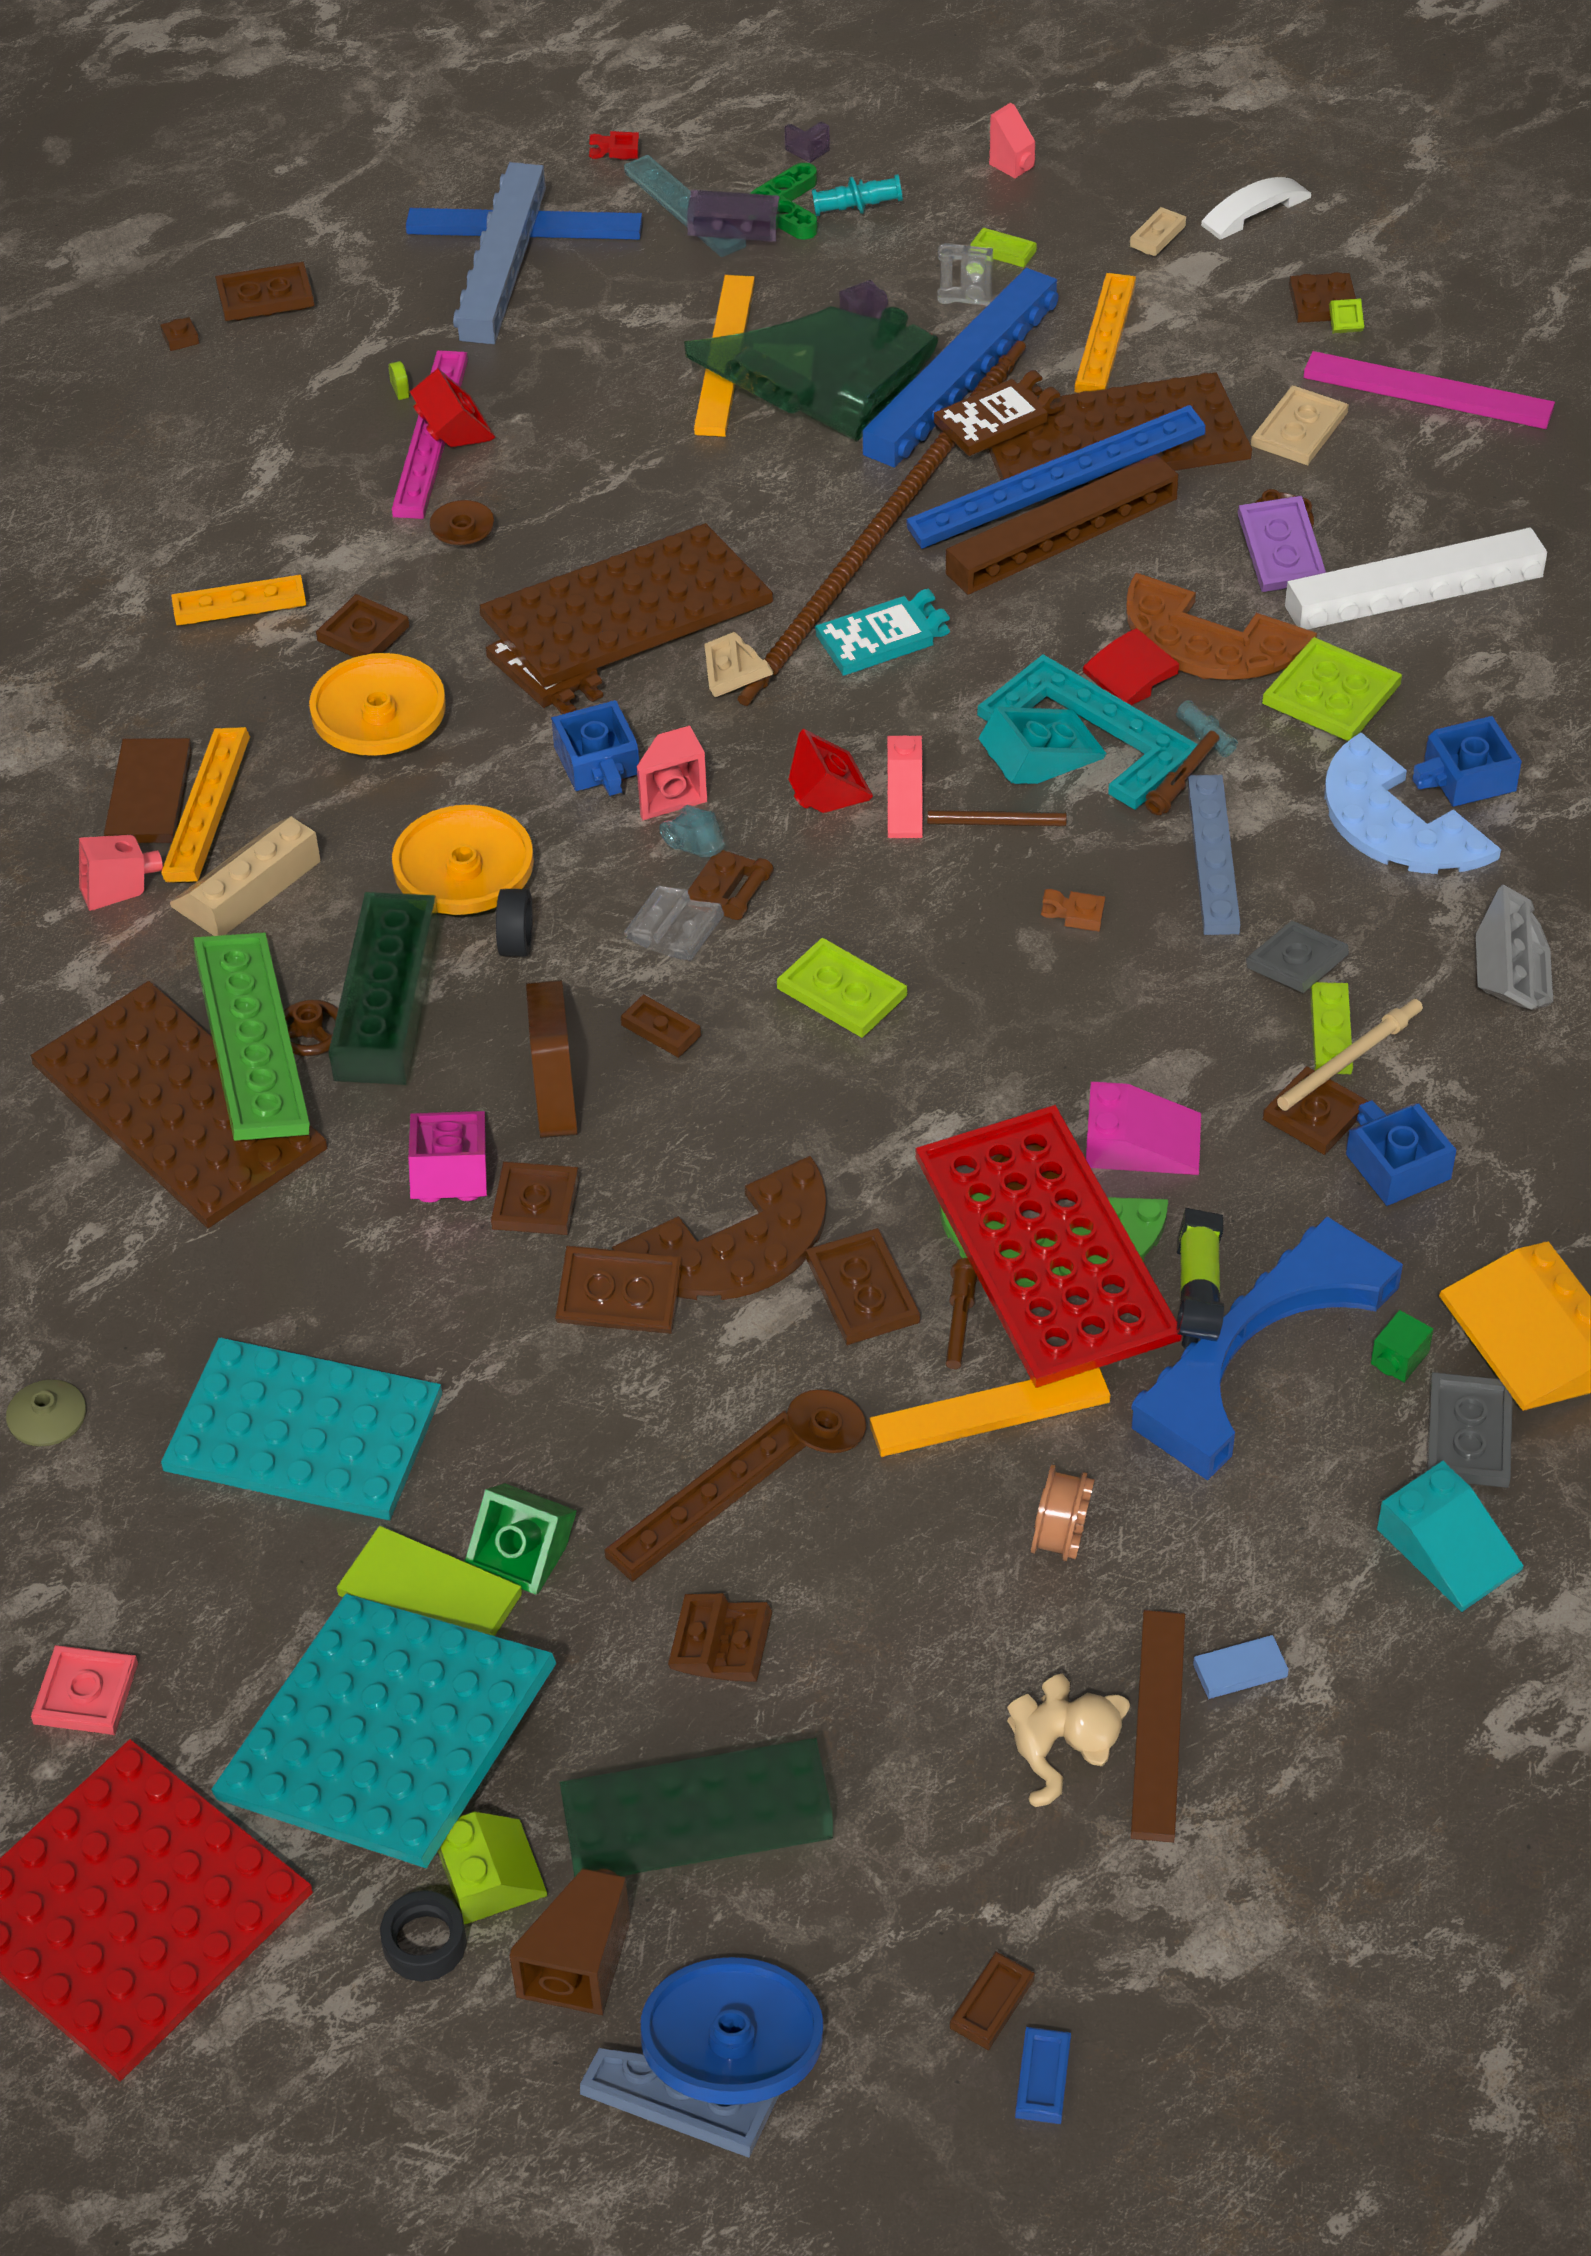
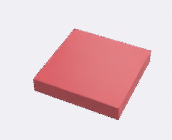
(84, 1690)

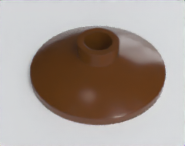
(461, 522)
(826, 1421)

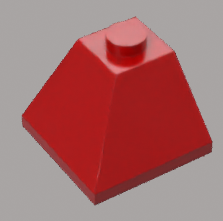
(825, 775)

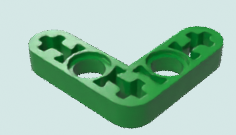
(798, 180)

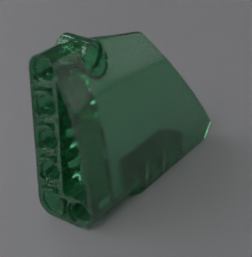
(823, 364)

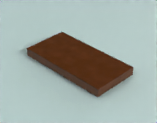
(148, 789)

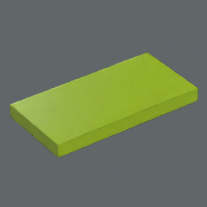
(429, 1583)

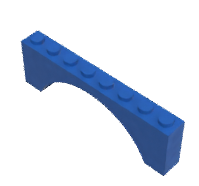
(1323, 1271)

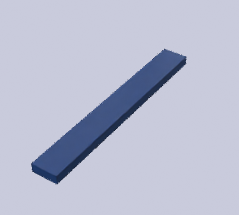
(547, 223)

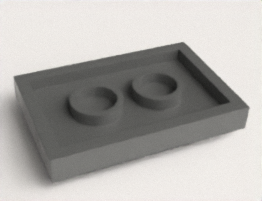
(1471, 1428)

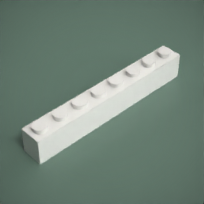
(1415, 579)

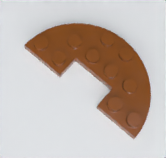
(1205, 646)

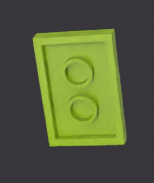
(842, 987)

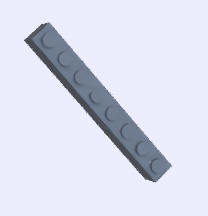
(500, 253)

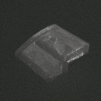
(674, 923)

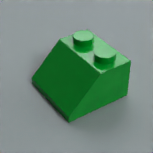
(519, 1536)

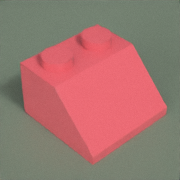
(671, 774)

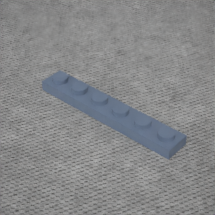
(1213, 855)

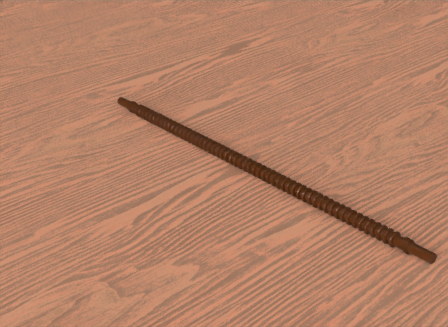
(871, 536)

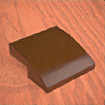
(720, 1638)

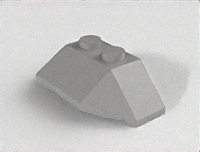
(1514, 952)

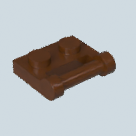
(723, 875)

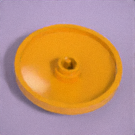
(377, 704)
(463, 857)

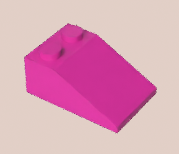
(1141, 1131)
(447, 1156)

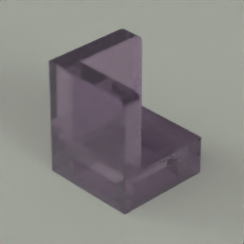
(807, 144)

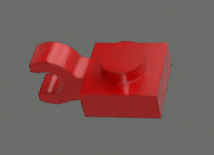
(618, 145)

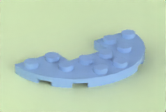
(1388, 829)

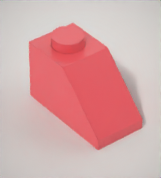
(1010, 142)

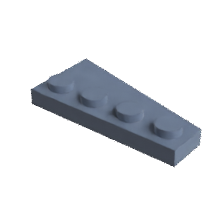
(631, 2085)

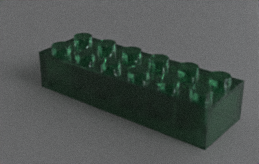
(384, 988)
(698, 1809)

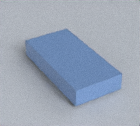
(1240, 1667)

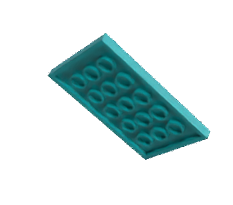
(303, 1428)

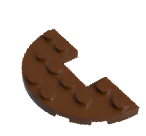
(751, 1252)

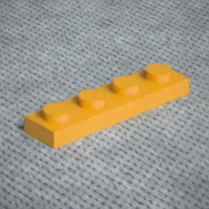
(238, 600)

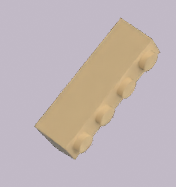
(250, 877)

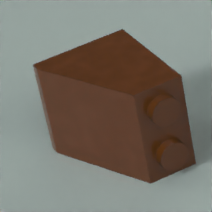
(574, 1944)

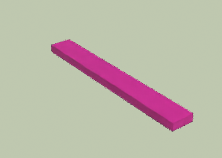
(1429, 390)
(424, 451)

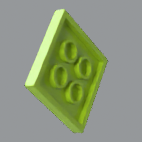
(1332, 689)

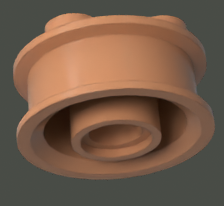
(1062, 1513)

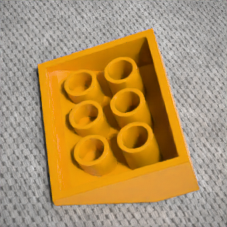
(1528, 1324)

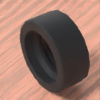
(514, 922)
(419, 1905)

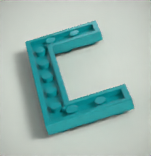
(1161, 745)

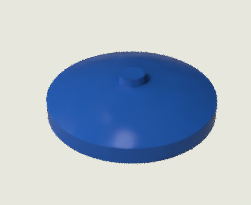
(731, 2031)

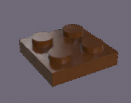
(1314, 293)
(362, 627)
(1320, 1116)
(535, 1198)

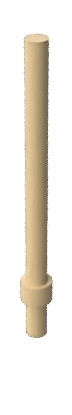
(1391, 1024)

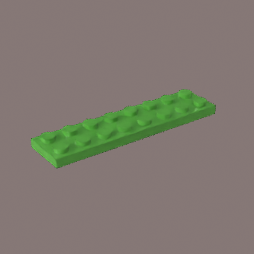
(250, 1037)

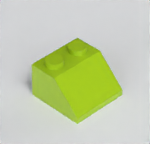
(489, 1865)

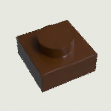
(179, 333)

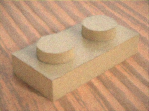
(1157, 231)

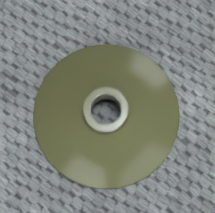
(46, 1424)

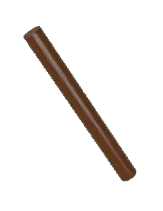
(996, 818)

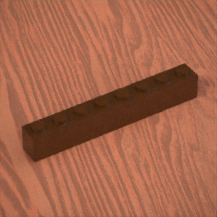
(1061, 524)

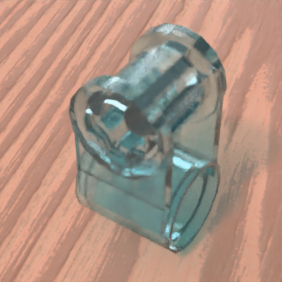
(693, 832)

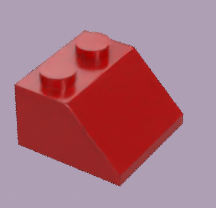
(449, 411)

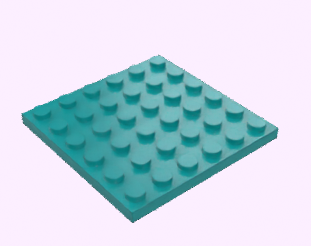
(385, 1729)

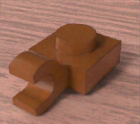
(1079, 911)

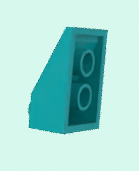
(1038, 743)
(1448, 1536)

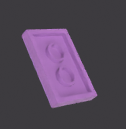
(1280, 541)

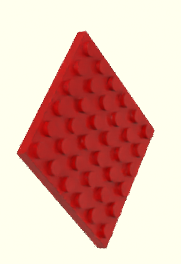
(134, 1907)

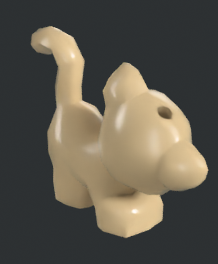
(1087, 1724)

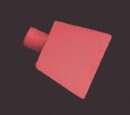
(113, 869)

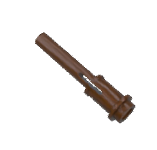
(1160, 799)
(961, 1299)

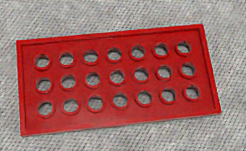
(998, 1274)

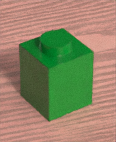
(1401, 1346)

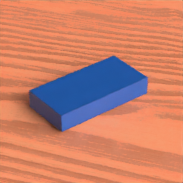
(1043, 2075)

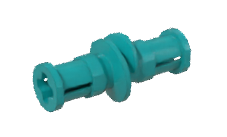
(857, 195)

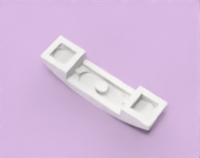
(1230, 213)

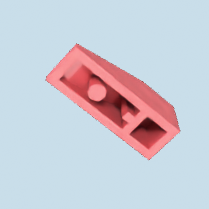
(904, 786)

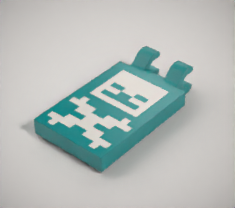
(882, 632)

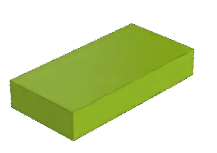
(1006, 247)

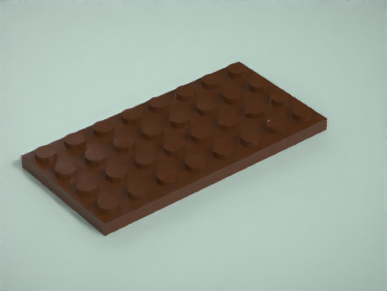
(1107, 412)
(625, 604)
(160, 1096)

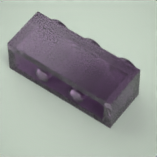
(733, 215)

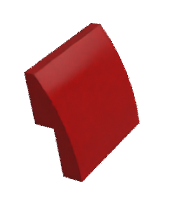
(1131, 667)

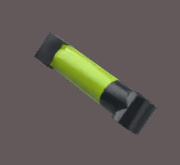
(1200, 1306)

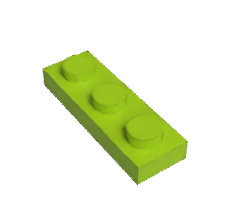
(1330, 1022)

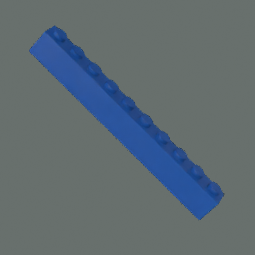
(959, 367)

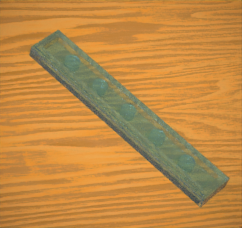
(674, 198)

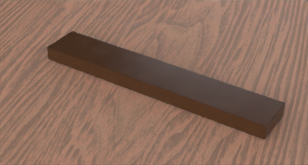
(704, 1498)
(1158, 1727)

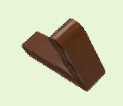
(551, 1059)

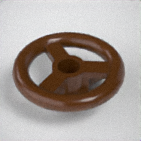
(308, 1023)

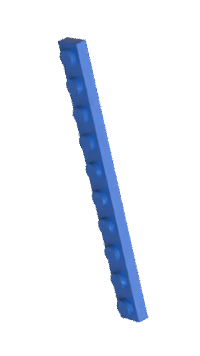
(1055, 476)

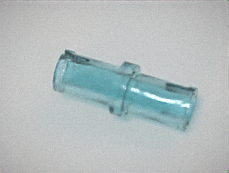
(1202, 724)

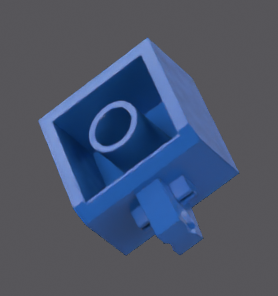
(596, 747)
(1469, 762)
(1399, 1151)

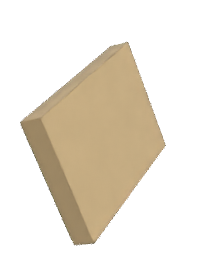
(1299, 425)

